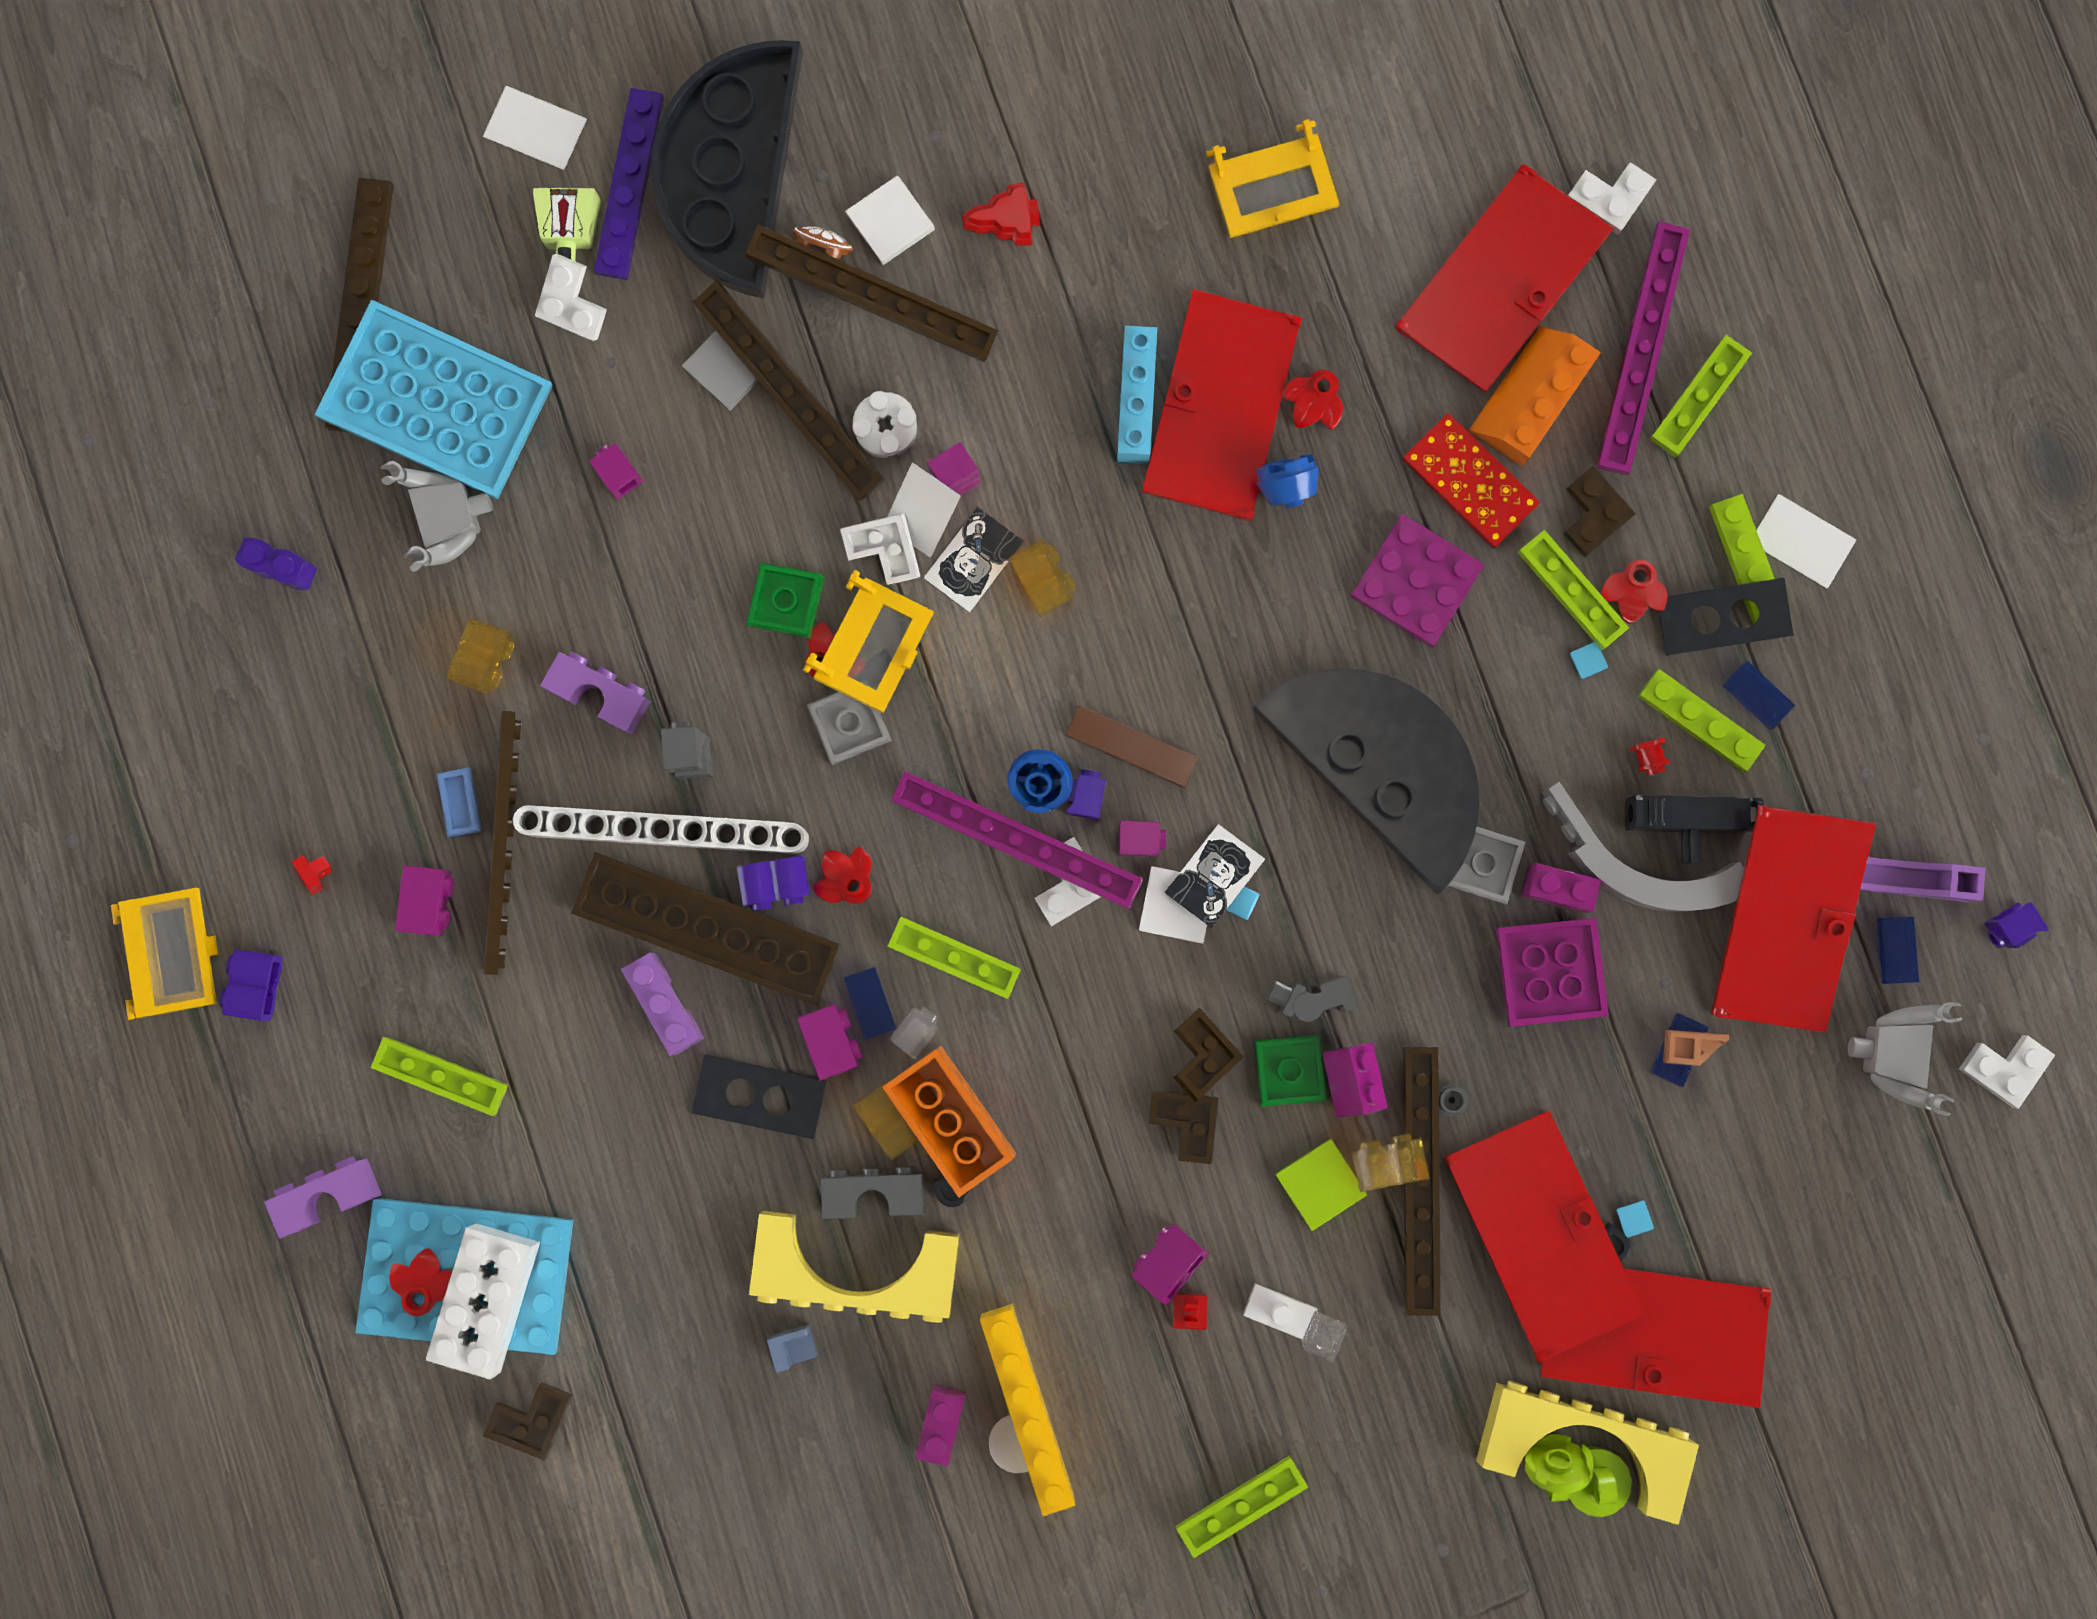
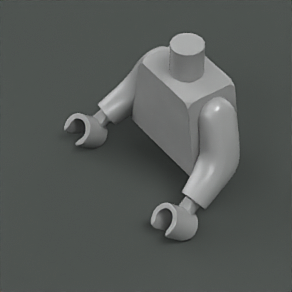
(443, 514)
(1900, 1052)

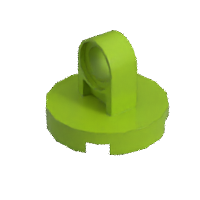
(1559, 1466)
(1608, 1487)

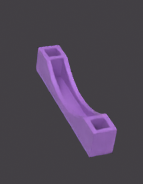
(1924, 880)

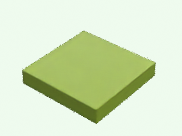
(1320, 1184)

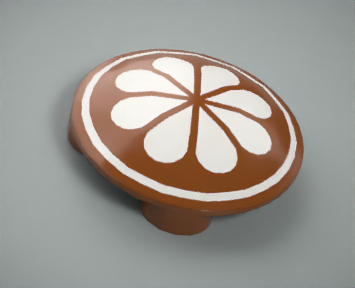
(831, 242)

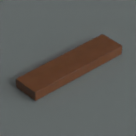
(1132, 746)

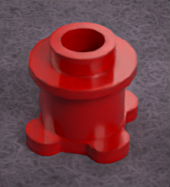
(1651, 756)

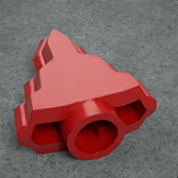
(1006, 216)

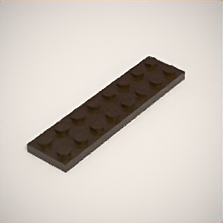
(706, 928)

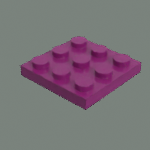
(1417, 580)
(1552, 972)

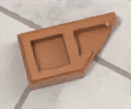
(1690, 1047)

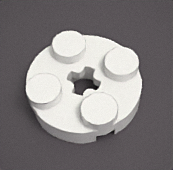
(883, 406)

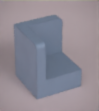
(792, 1347)

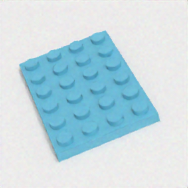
(434, 399)
(406, 1228)

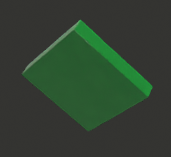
(785, 600)
(1290, 1070)

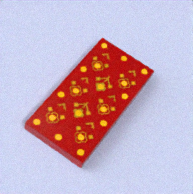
(1471, 481)

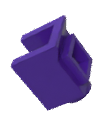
(1086, 795)
(2015, 926)

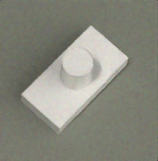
(1278, 1311)

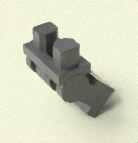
(1308, 1006)

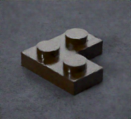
(1604, 511)
(1212, 1053)
(1194, 1118)
(534, 1430)

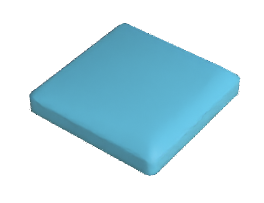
(1588, 660)
(1244, 903)
(1635, 1219)

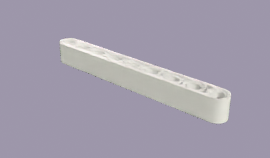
(646, 824)

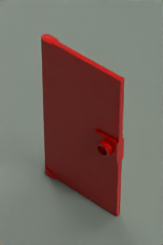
(1504, 278)
(1221, 404)
(1793, 918)
(1544, 1236)
(1691, 1343)

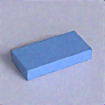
(459, 802)

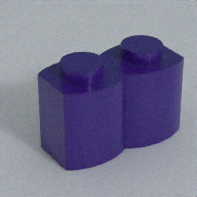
(275, 564)
(774, 881)
(251, 985)

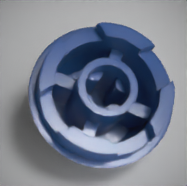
(1288, 480)
(1040, 780)

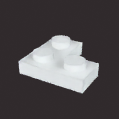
(1615, 203)
(561, 303)
(890, 540)
(1064, 897)
(2010, 1077)

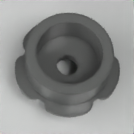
(1460, 1103)

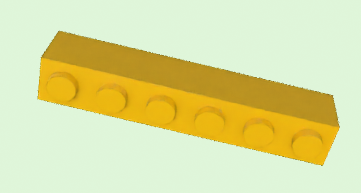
(1027, 1410)

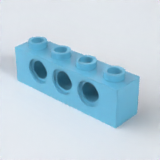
(1137, 394)

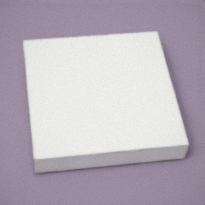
(890, 220)
(1164, 915)

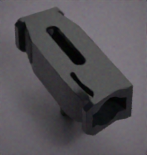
(1691, 817)

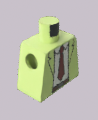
(567, 218)

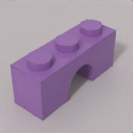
(571, 678)
(664, 1010)
(296, 1207)

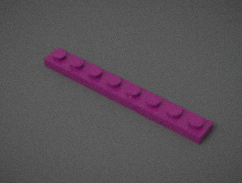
(1643, 348)
(1017, 840)

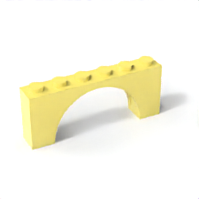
(784, 1274)
(1660, 1457)

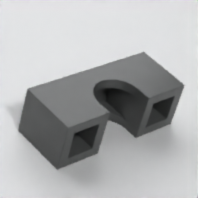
(686, 751)
(842, 1191)

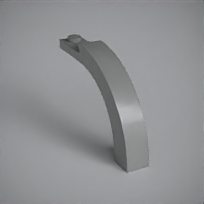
(1632, 886)

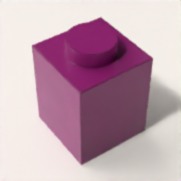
(615, 470)
(1141, 838)

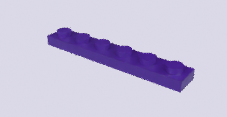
(628, 184)

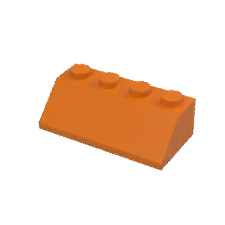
(1534, 393)
(950, 1121)

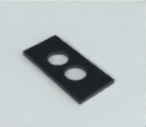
(1767, 595)
(713, 1102)

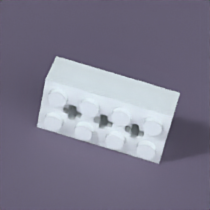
(461, 1306)

